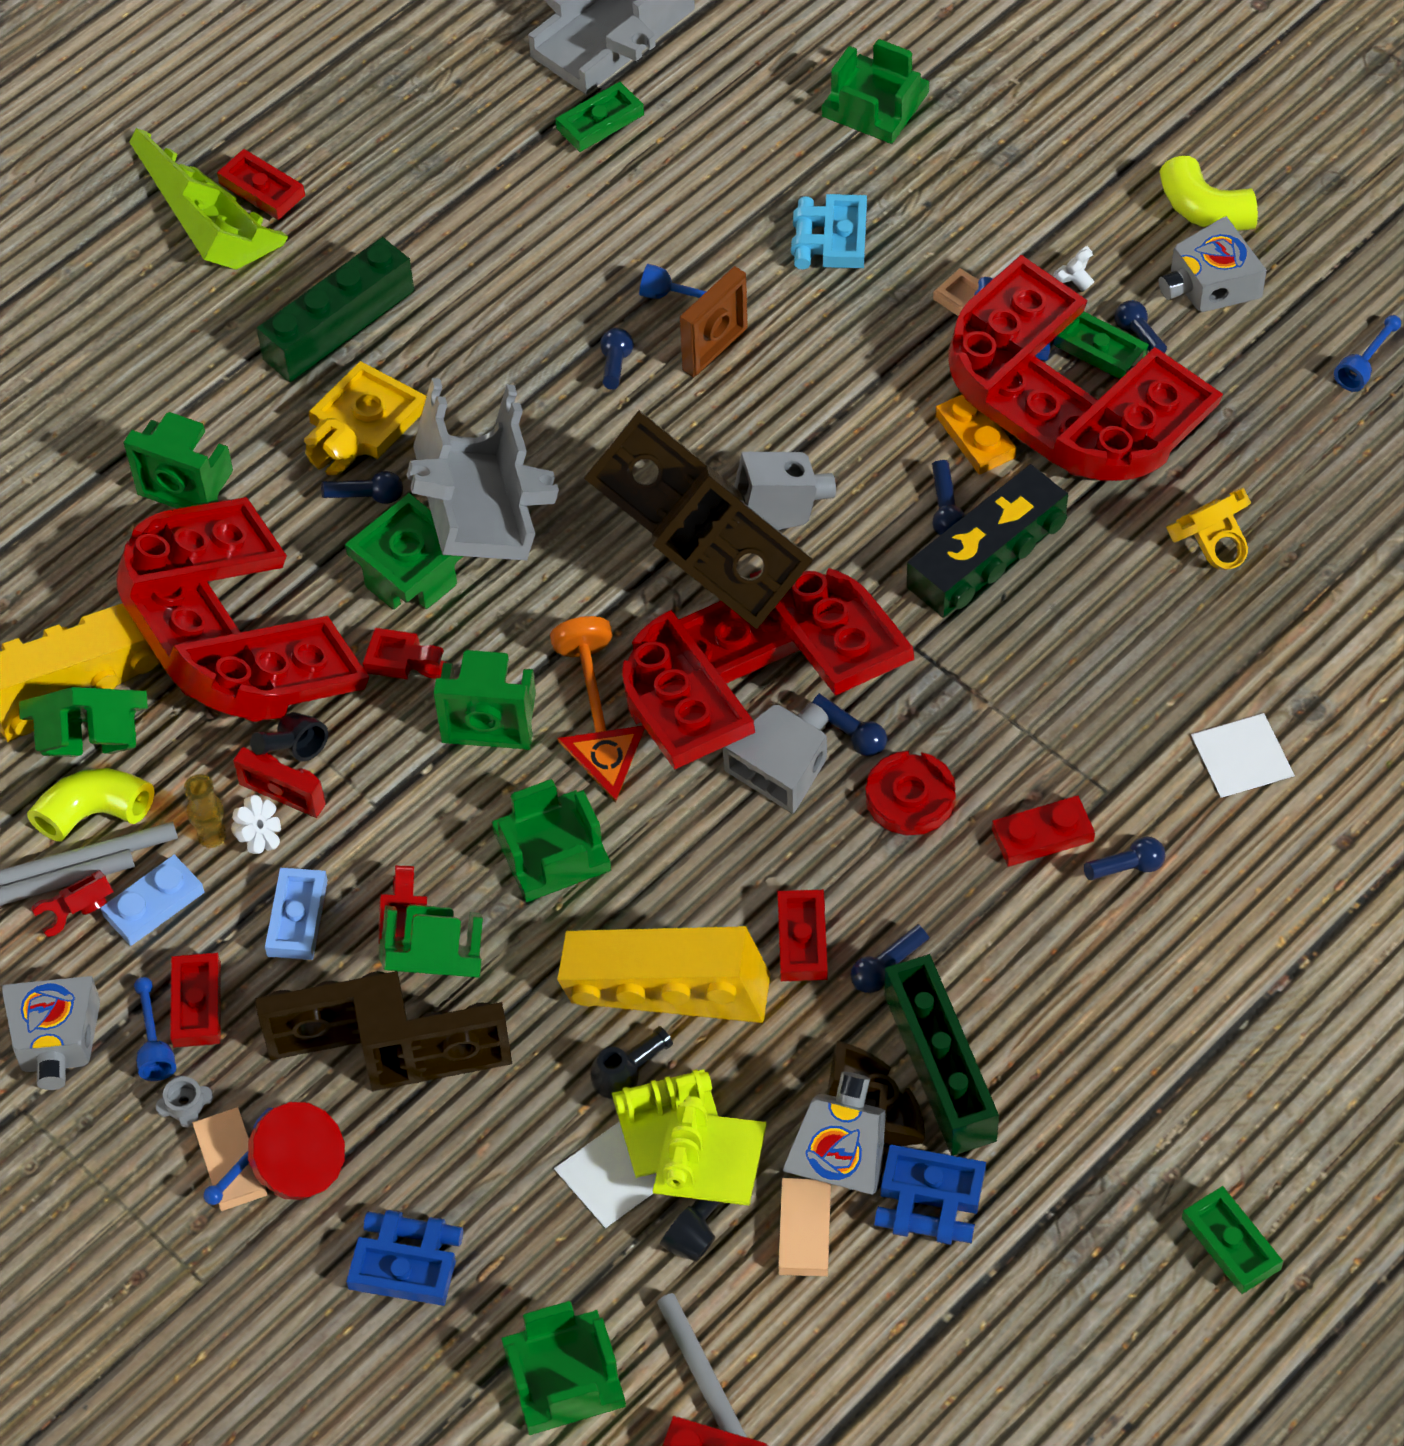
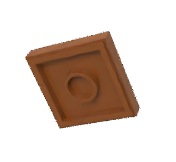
(713, 321)

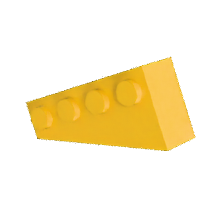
(94, 654)
(667, 971)

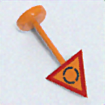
(603, 753)

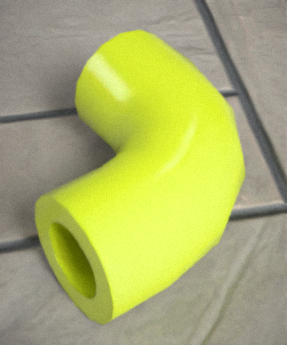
(1201, 202)
(87, 794)

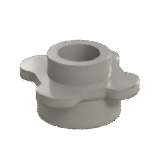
(182, 1088)

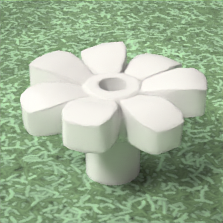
(1075, 270)
(255, 824)

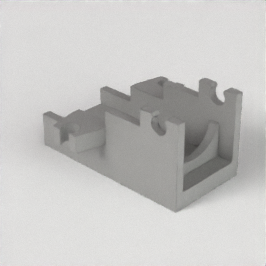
(597, 37)
(478, 483)

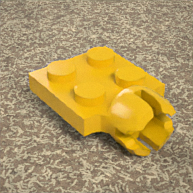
(360, 418)

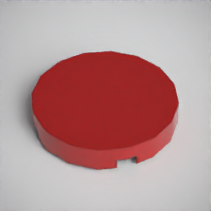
(910, 793)
(296, 1150)

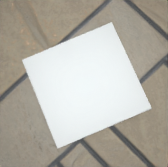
(1242, 755)
(605, 1177)

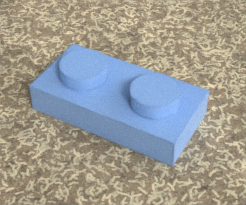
(152, 900)
(296, 913)

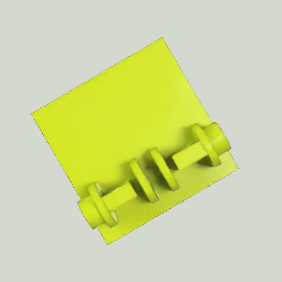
(647, 1110)
(709, 1155)

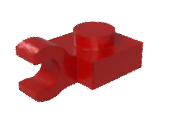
(397, 652)
(81, 896)
(402, 897)

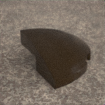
(903, 1115)

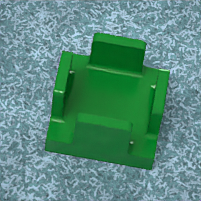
(875, 93)
(168, 467)
(404, 556)
(482, 706)
(60, 715)
(551, 840)
(431, 942)
(563, 1367)

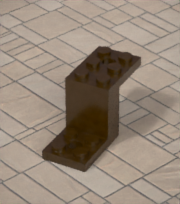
(698, 519)

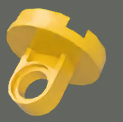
(1211, 524)

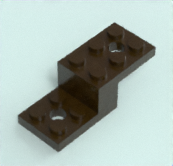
(375, 1015)

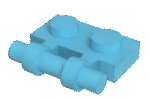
(843, 231)

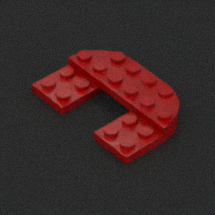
(1101, 439)
(194, 637)
(683, 665)

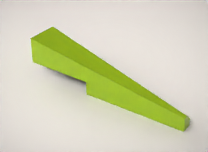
(206, 210)

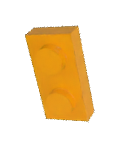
(975, 434)

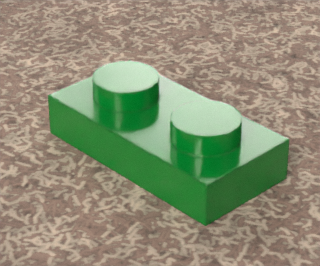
(599, 116)
(1101, 345)
(1232, 1240)

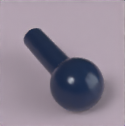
(1133, 317)
(615, 346)
(383, 488)
(948, 512)
(866, 737)
(1145, 855)
(869, 971)

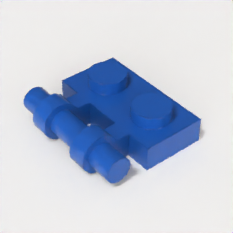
(933, 1181)
(403, 1269)

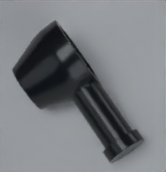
(297, 733)
(626, 1075)
(690, 1233)

